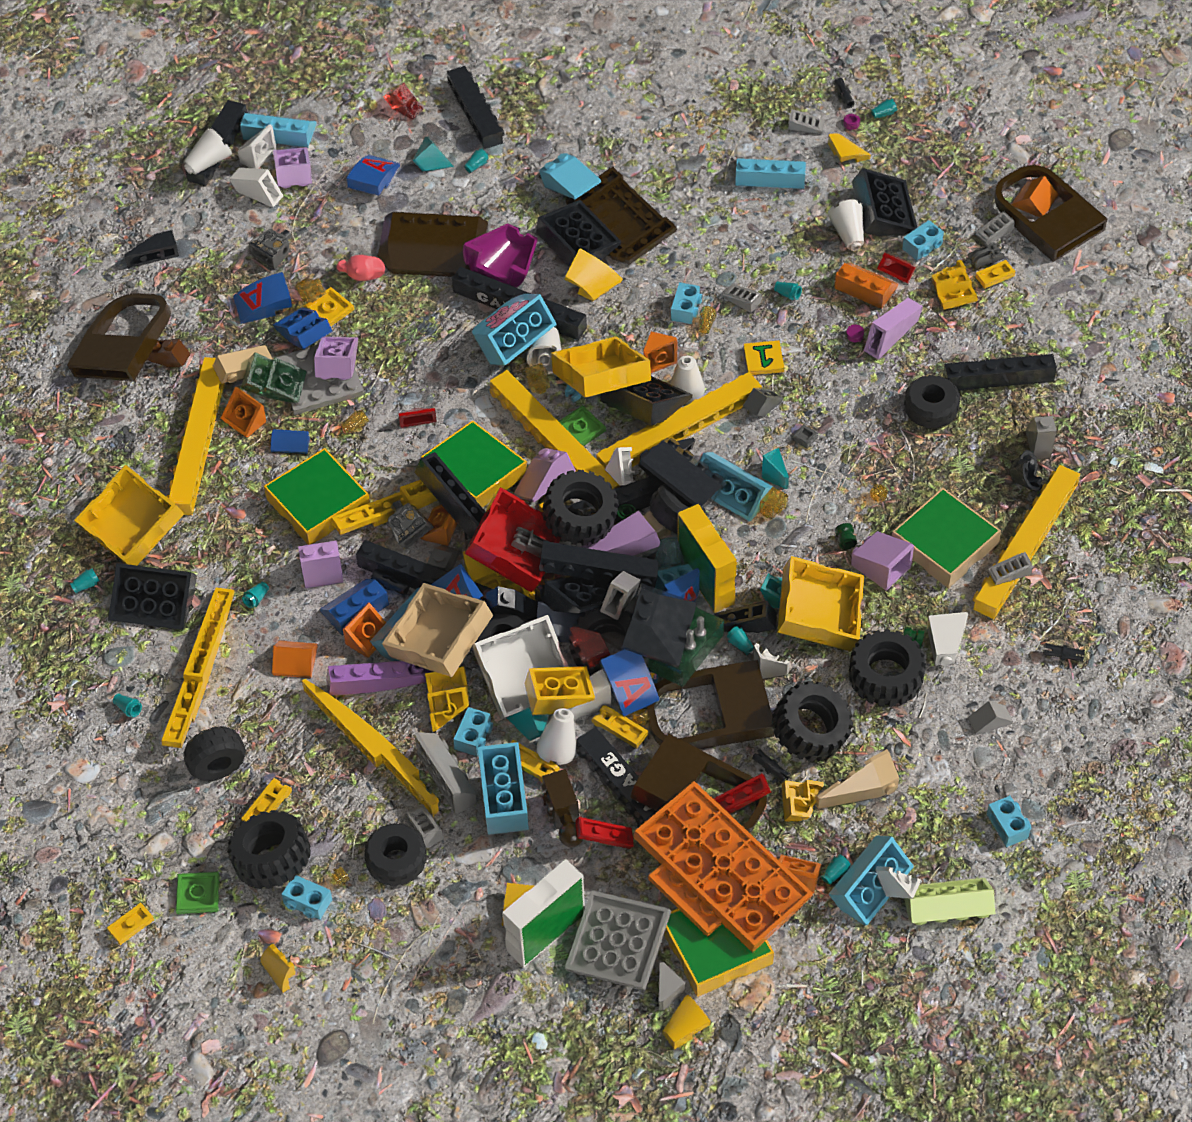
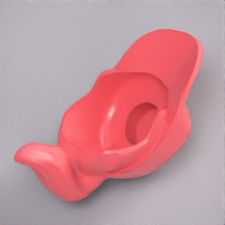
(362, 267)

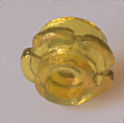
(878, 492)
(640, 717)
(340, 876)

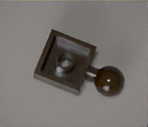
(561, 805)

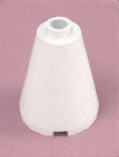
(206, 152)
(848, 223)
(541, 349)
(688, 378)
(558, 738)

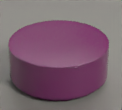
(851, 121)
(855, 333)

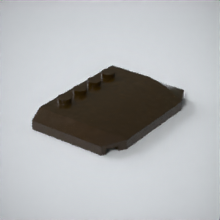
(626, 216)
(427, 242)

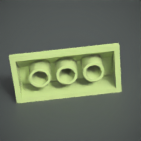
(951, 900)

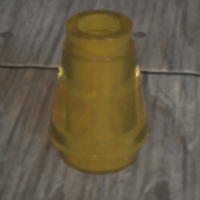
(706, 319)
(355, 421)

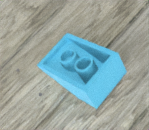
(568, 176)

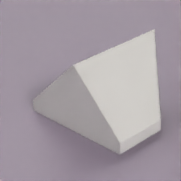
(620, 466)
(768, 664)
(897, 883)

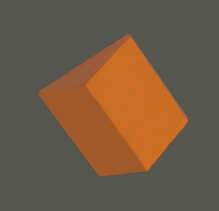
(1036, 197)
(661, 351)
(244, 413)
(443, 525)
(362, 629)
(294, 659)
(804, 870)

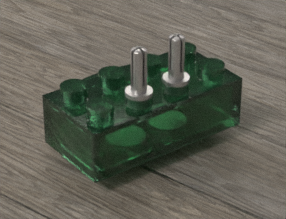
(701, 639)

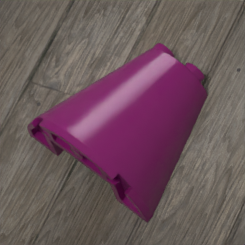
(501, 254)

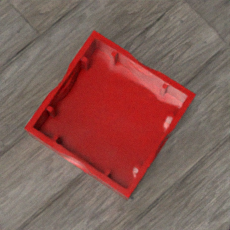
(495, 534)

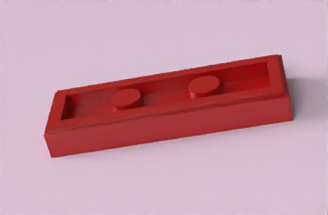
(744, 794)
(604, 833)

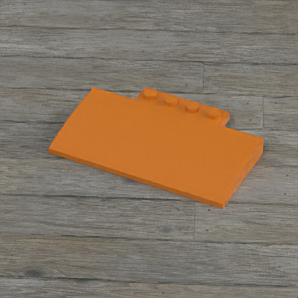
(719, 869)

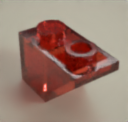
(403, 101)
(591, 645)

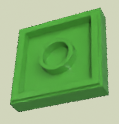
(583, 425)
(197, 892)

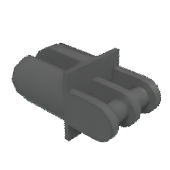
(987, 255)
(528, 542)

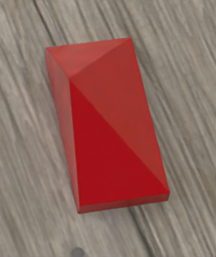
(896, 267)
(417, 417)

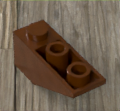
(169, 353)

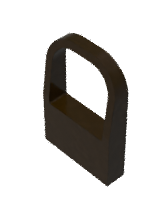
(1062, 227)
(118, 355)
(740, 702)
(676, 767)

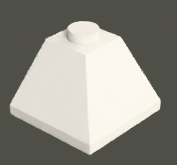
(258, 148)

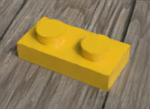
(995, 274)
(130, 923)

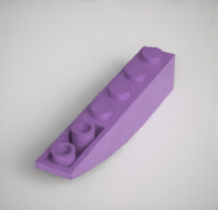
(373, 677)

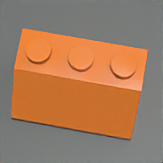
(864, 284)

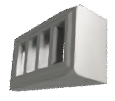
(799, 122)
(1002, 220)
(748, 305)
(1017, 561)
(429, 836)

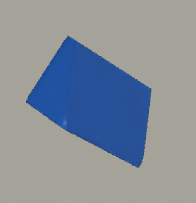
(290, 441)

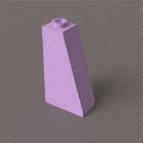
(891, 327)
(628, 537)

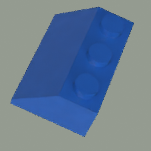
(347, 605)

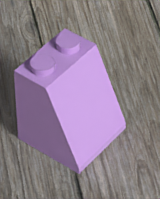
(883, 558)
(321, 564)

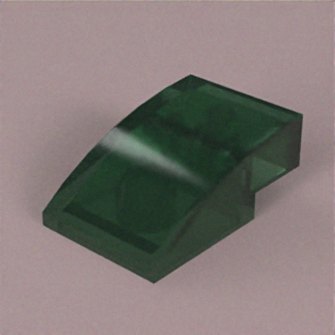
(273, 378)

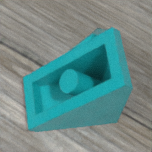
(430, 157)
(774, 469)
(772, 590)
(529, 725)

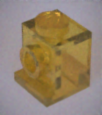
(310, 289)
(538, 378)
(773, 503)

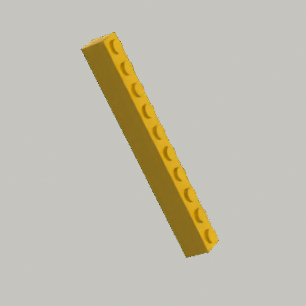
(687, 419)
(543, 424)
(197, 438)
(1028, 537)

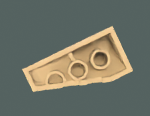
(872, 781)

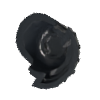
(1024, 471)

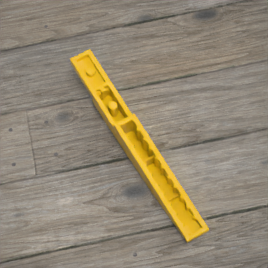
(380, 510)
(198, 668)
(372, 745)

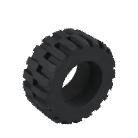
(584, 487)
(600, 623)
(891, 647)
(825, 704)
(277, 865)

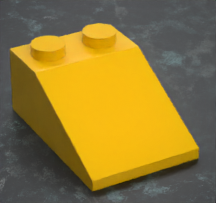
(557, 688)

